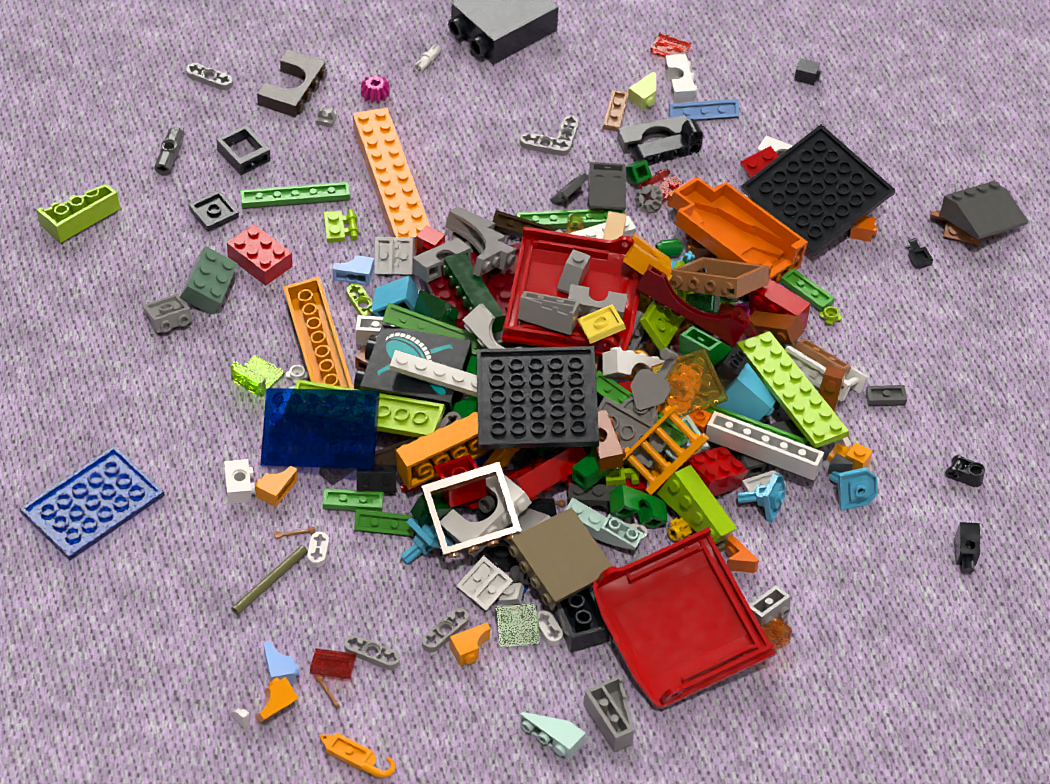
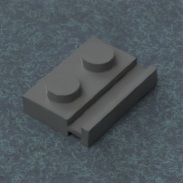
(572, 187)

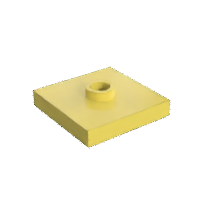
(601, 323)

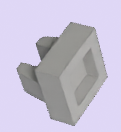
(326, 117)

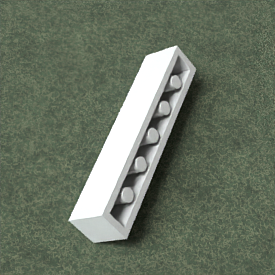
(764, 445)

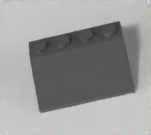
(983, 210)

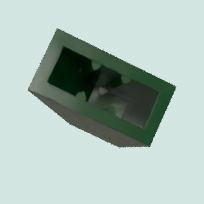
(435, 308)
(421, 512)

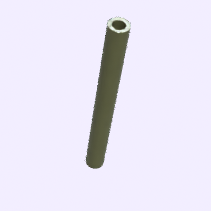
(272, 577)

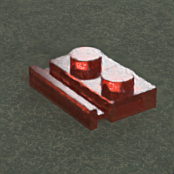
(669, 45)
(333, 663)

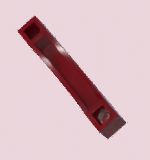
(725, 326)

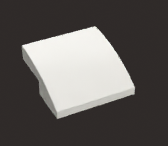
(394, 255)
(484, 583)

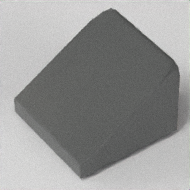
(840, 464)

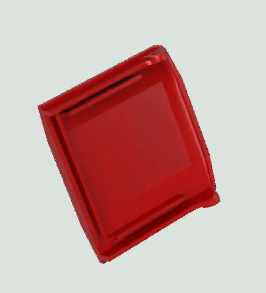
(540, 269)
(680, 619)

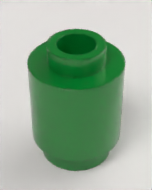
(670, 247)

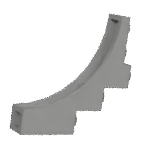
(486, 240)

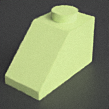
(643, 92)

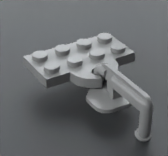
(648, 392)

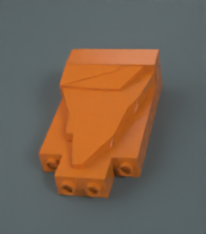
(736, 227)

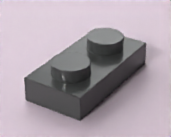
(886, 395)

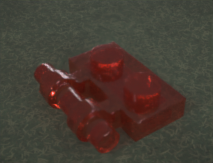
(667, 185)

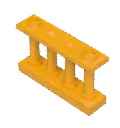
(667, 467)

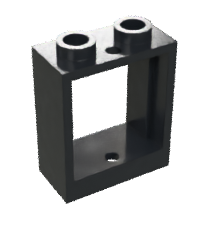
(244, 164)
(730, 366)

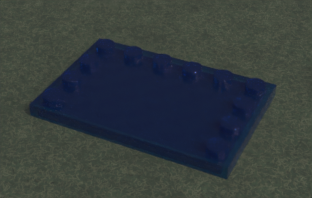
(320, 428)
(92, 502)

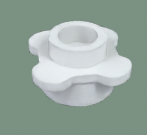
(297, 369)

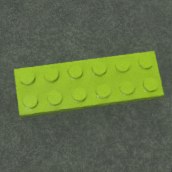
(661, 321)

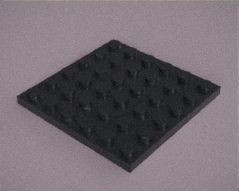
(818, 189)
(537, 397)

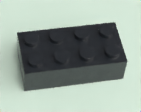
(581, 621)

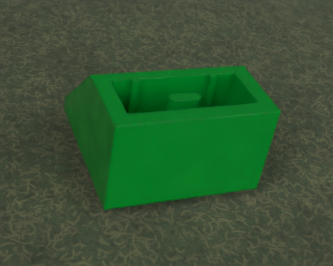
(695, 339)

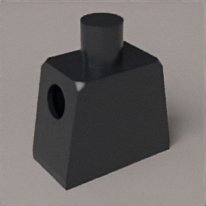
(967, 545)

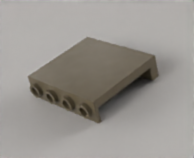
(559, 557)

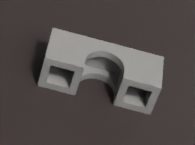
(428, 264)
(588, 305)

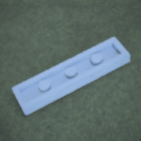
(705, 109)

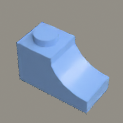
(355, 271)
(280, 665)

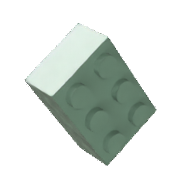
(208, 280)

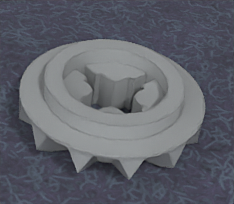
(650, 205)

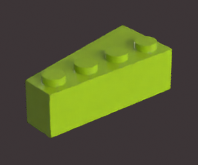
(78, 212)
(696, 504)

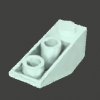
(557, 733)

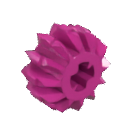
(375, 88)

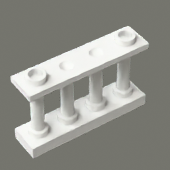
(814, 372)

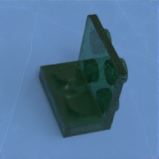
(707, 302)
(517, 625)

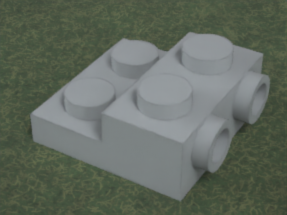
(168, 313)

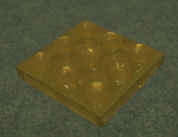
(693, 383)

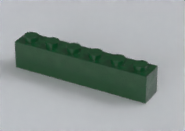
(471, 287)

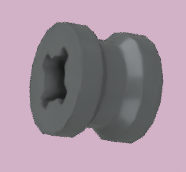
(518, 576)

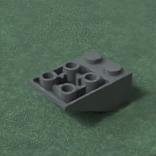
(607, 186)

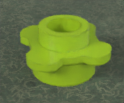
(830, 315)

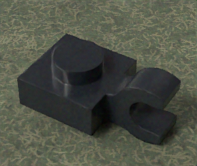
(919, 256)

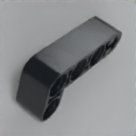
(671, 147)

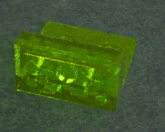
(256, 375)

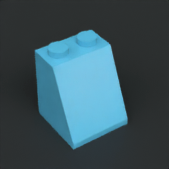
(399, 292)
(749, 396)

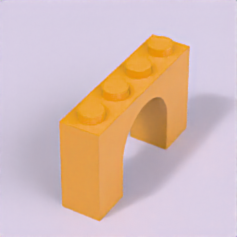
(643, 254)

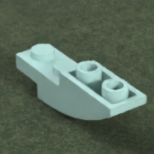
(606, 529)

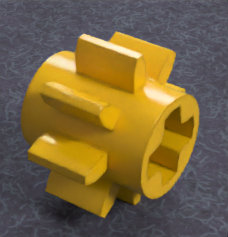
(679, 529)

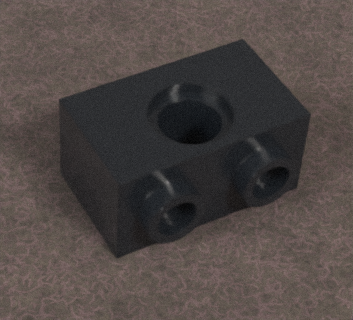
(380, 479)

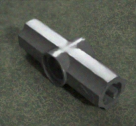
(169, 150)

